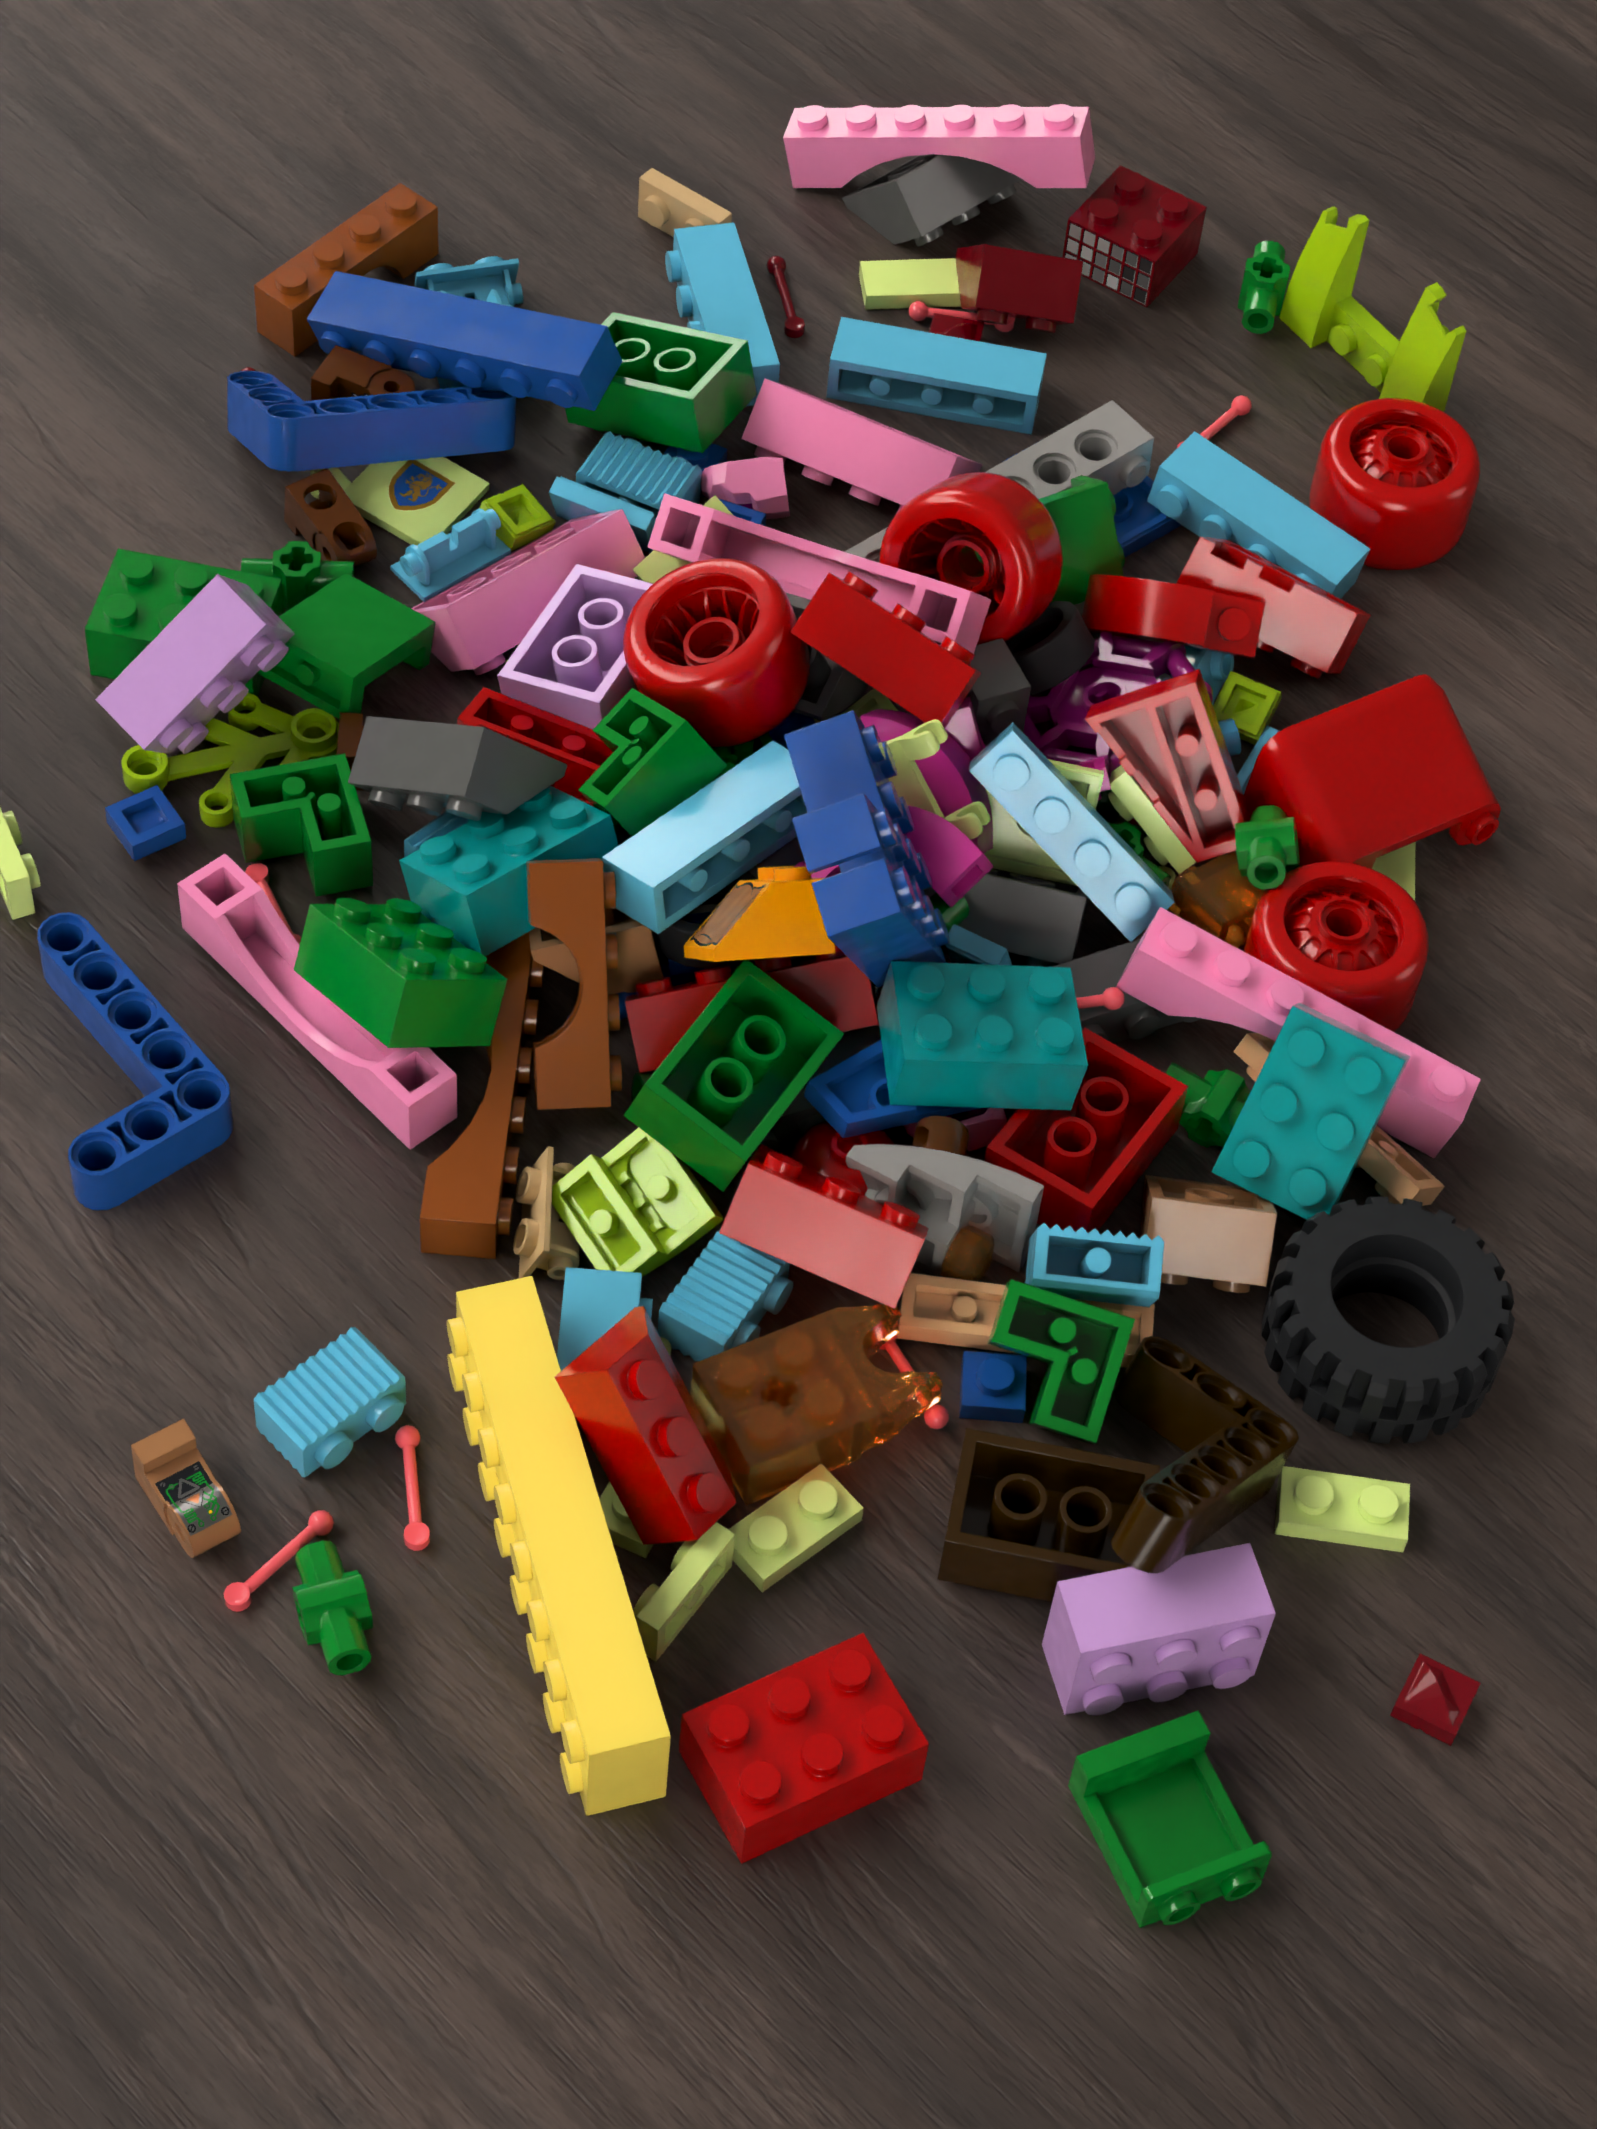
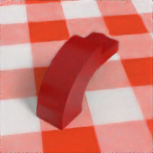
(1173, 614)

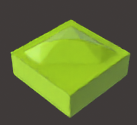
(520, 516)
(1248, 704)

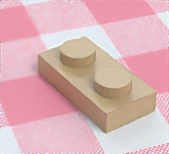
(673, 206)

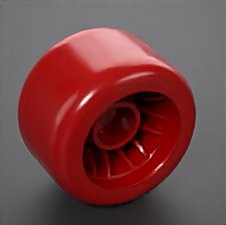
(1397, 480)
(1000, 522)
(718, 649)
(1344, 937)

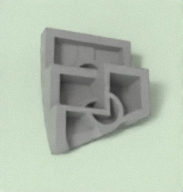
(952, 1194)

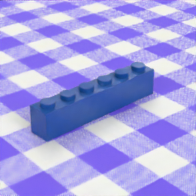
(467, 340)

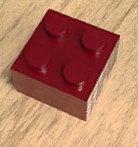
(1134, 235)

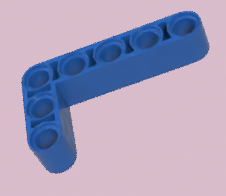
(364, 429)
(151, 1053)

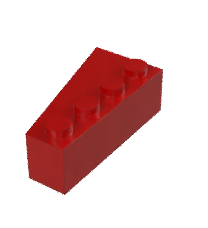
(824, 982)

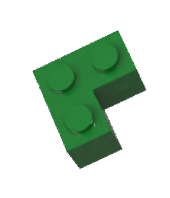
(653, 763)
(309, 812)
(1081, 1350)

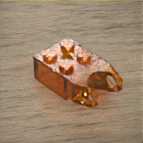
(807, 1398)

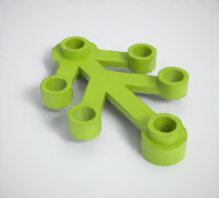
(297, 737)

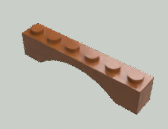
(466, 1184)

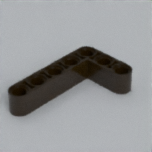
(1229, 1460)

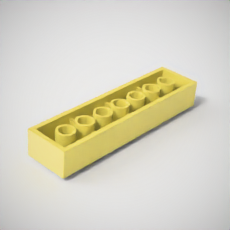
(558, 1548)

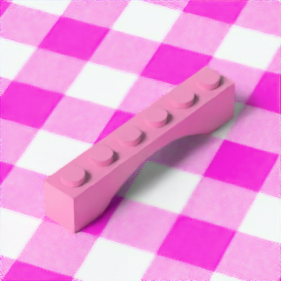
(1035, 143)
(800, 567)
(245, 935)
(1206, 978)

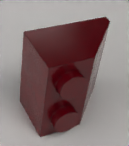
(1018, 285)

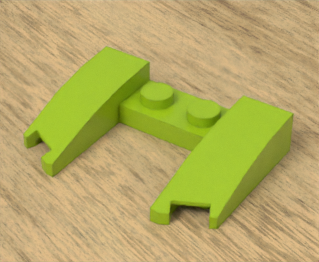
(1322, 310)

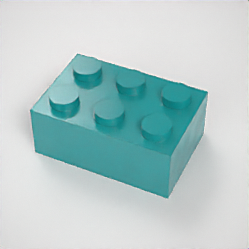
(479, 871)
(981, 1036)
(1310, 1113)

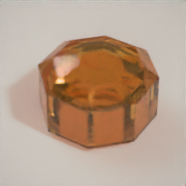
(968, 1255)

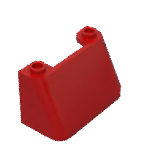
(1376, 776)

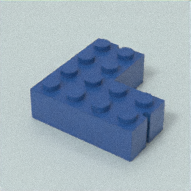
(859, 822)

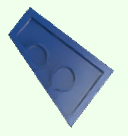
(856, 1096)

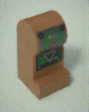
(184, 1489)

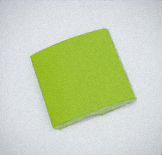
(634, 1206)

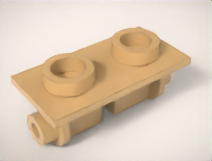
(540, 1236)

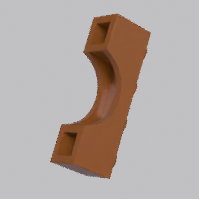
(390, 232)
(575, 1059)

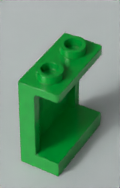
(1086, 535)
(346, 641)
(1166, 1822)

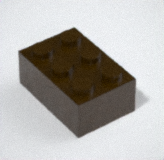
(1035, 1514)

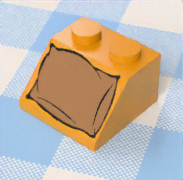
(764, 920)

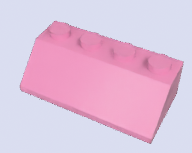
(847, 446)
(503, 601)

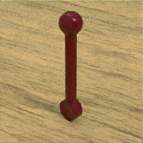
(794, 325)

